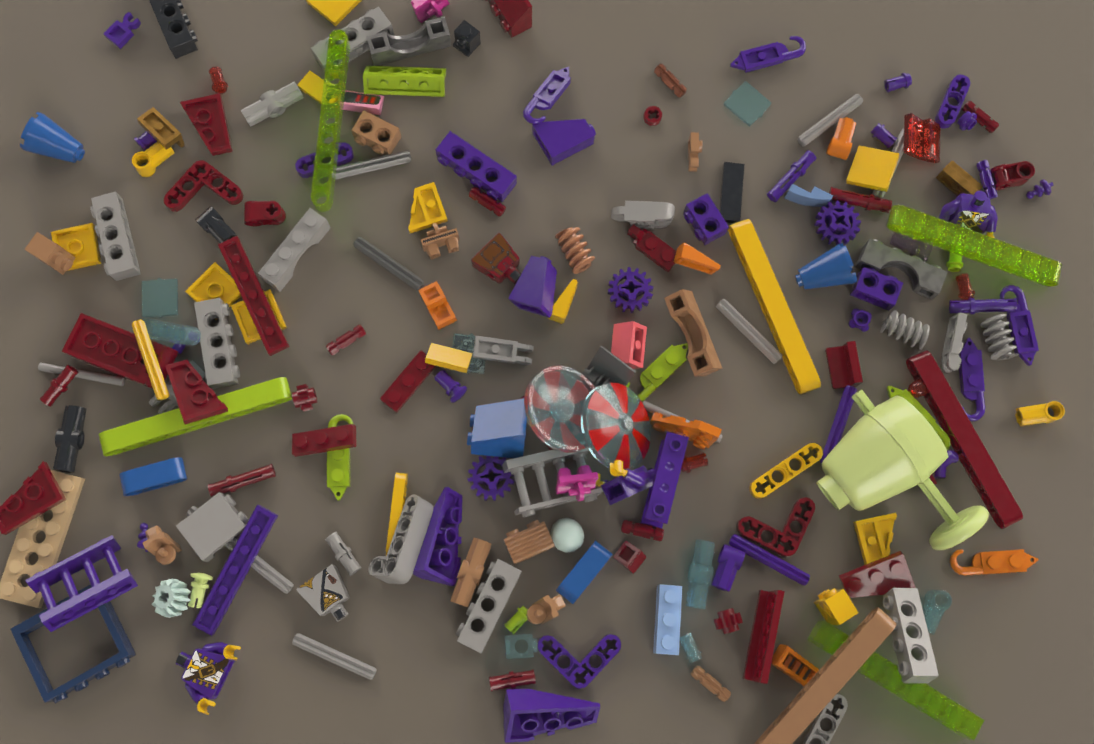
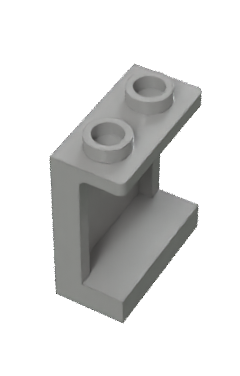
(213, 525)

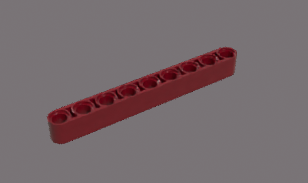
(965, 440)

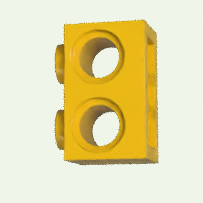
(835, 606)

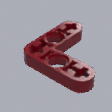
(203, 179)
(786, 534)

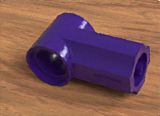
(729, 562)

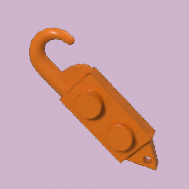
(994, 562)

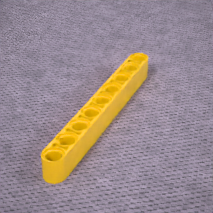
(774, 306)

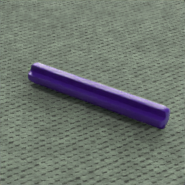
(839, 420)
(769, 559)

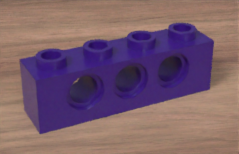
(454, 145)

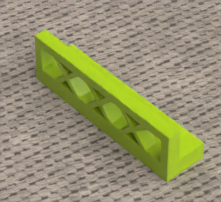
(404, 81)

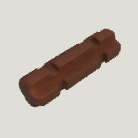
(670, 80)

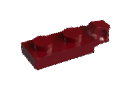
(653, 247)

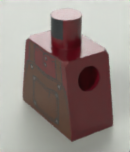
(497, 260)

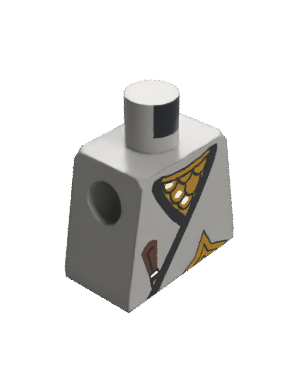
(326, 593)

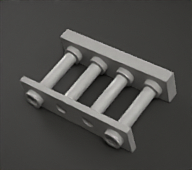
(537, 462)

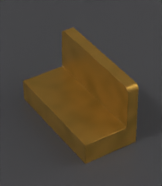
(160, 128)
(958, 180)

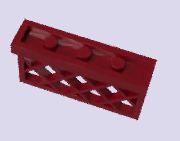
(763, 636)

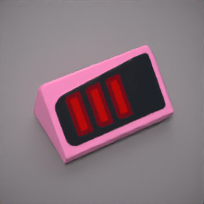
(359, 101)

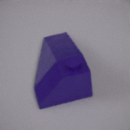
(439, 552)
(539, 712)

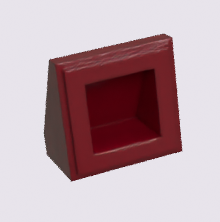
(630, 556)

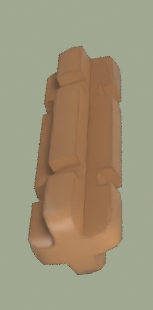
(710, 683)

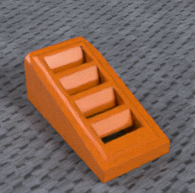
(692, 258)
(782, 659)

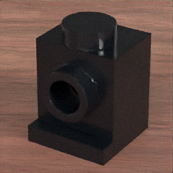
(466, 38)

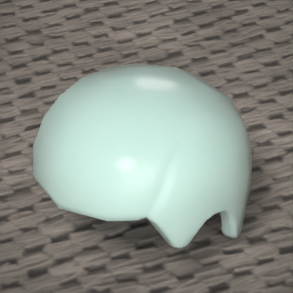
(567, 535)

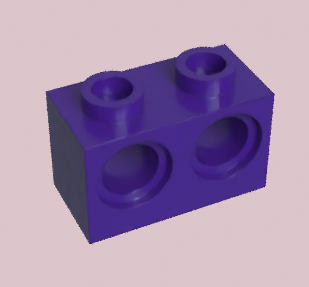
(711, 217)
(875, 294)

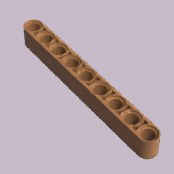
(829, 679)

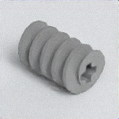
(906, 328)
(1000, 342)

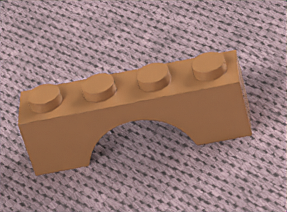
(686, 313)

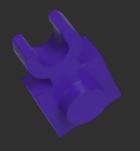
(121, 33)

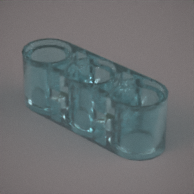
(172, 332)

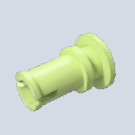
(199, 588)

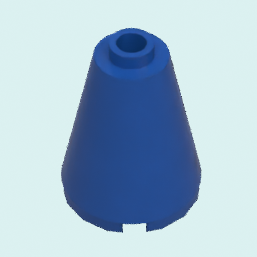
(49, 139)
(828, 270)

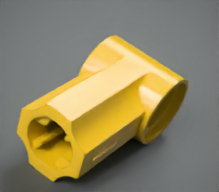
(153, 157)
(1039, 413)

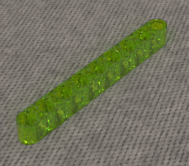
(328, 110)
(974, 245)

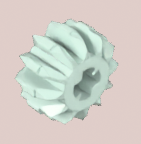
(171, 598)

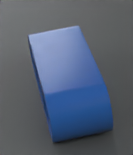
(153, 476)
(584, 572)

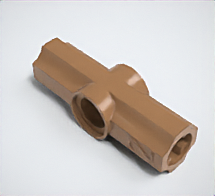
(471, 572)

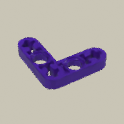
(574, 665)

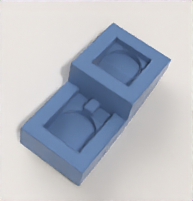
(816, 198)

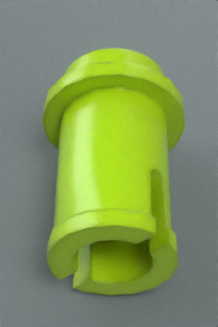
(955, 262)
(517, 620)

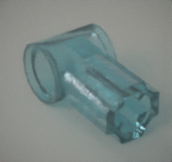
(932, 612)

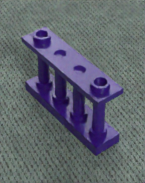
(667, 470)
(90, 599)

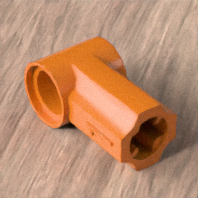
(840, 143)

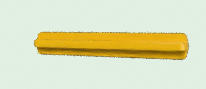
(150, 360)

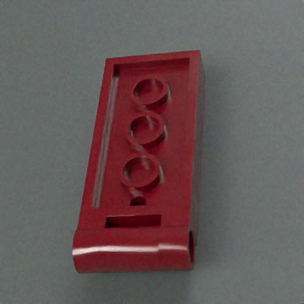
(114, 350)

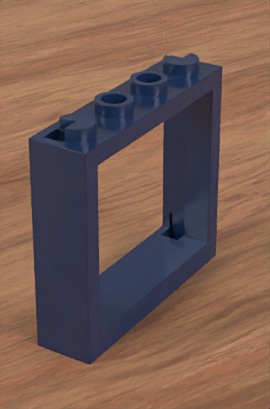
(80, 682)

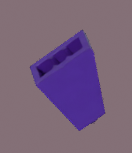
(563, 138)
(536, 287)

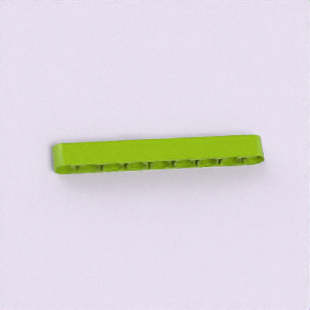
(171, 423)

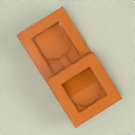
(437, 305)

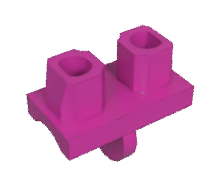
(426, 8)
(577, 484)

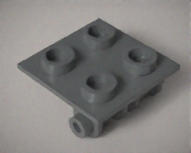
(607, 369)

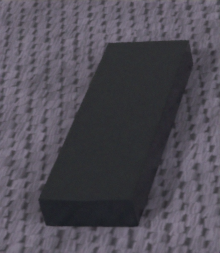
(732, 191)

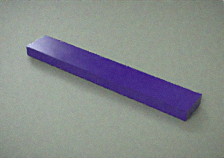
(235, 570)

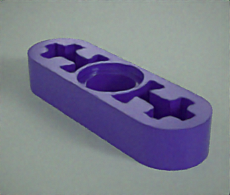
(959, 96)
(308, 159)

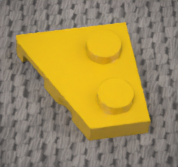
(426, 208)
(875, 536)

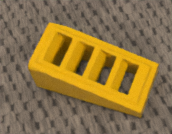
(563, 303)

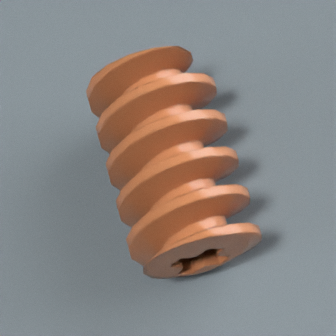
(574, 249)

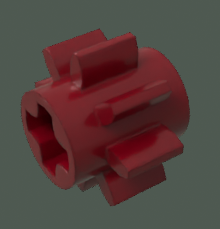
(304, 397)
(728, 621)

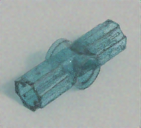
(700, 574)

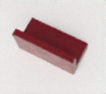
(844, 365)

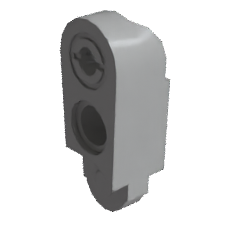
(645, 214)

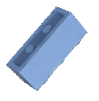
(667, 619)

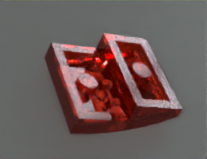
(922, 138)

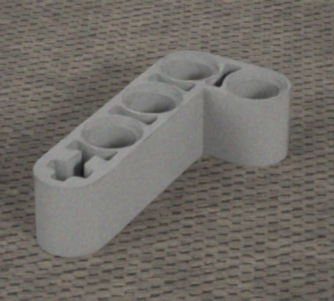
(405, 544)

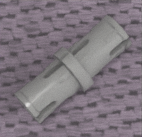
(343, 553)

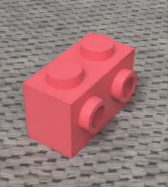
(629, 343)

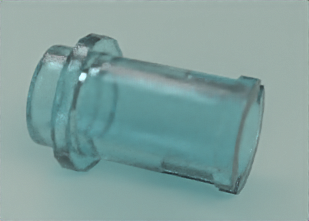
(690, 648)

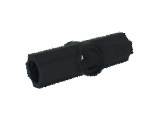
(69, 439)

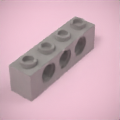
(356, 29)
(127, 264)
(205, 313)
(912, 622)
(478, 640)

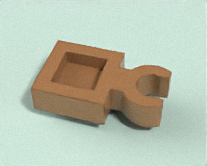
(694, 147)

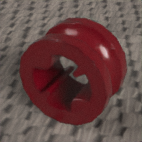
(652, 109)

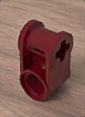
(1009, 176)
(260, 213)

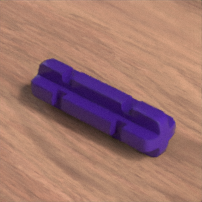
(987, 179)

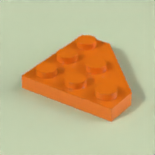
(699, 432)

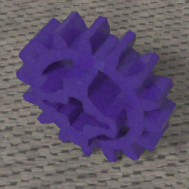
(834, 214)
(638, 288)
(480, 478)

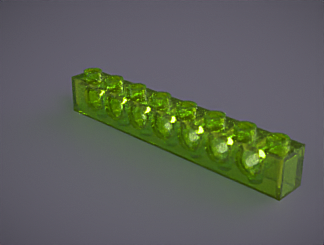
(916, 694)

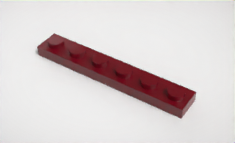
(253, 296)

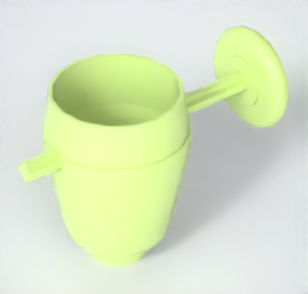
(887, 455)

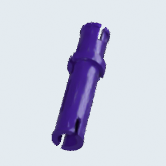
(807, 159)
(989, 305)

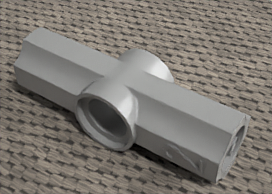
(272, 104)

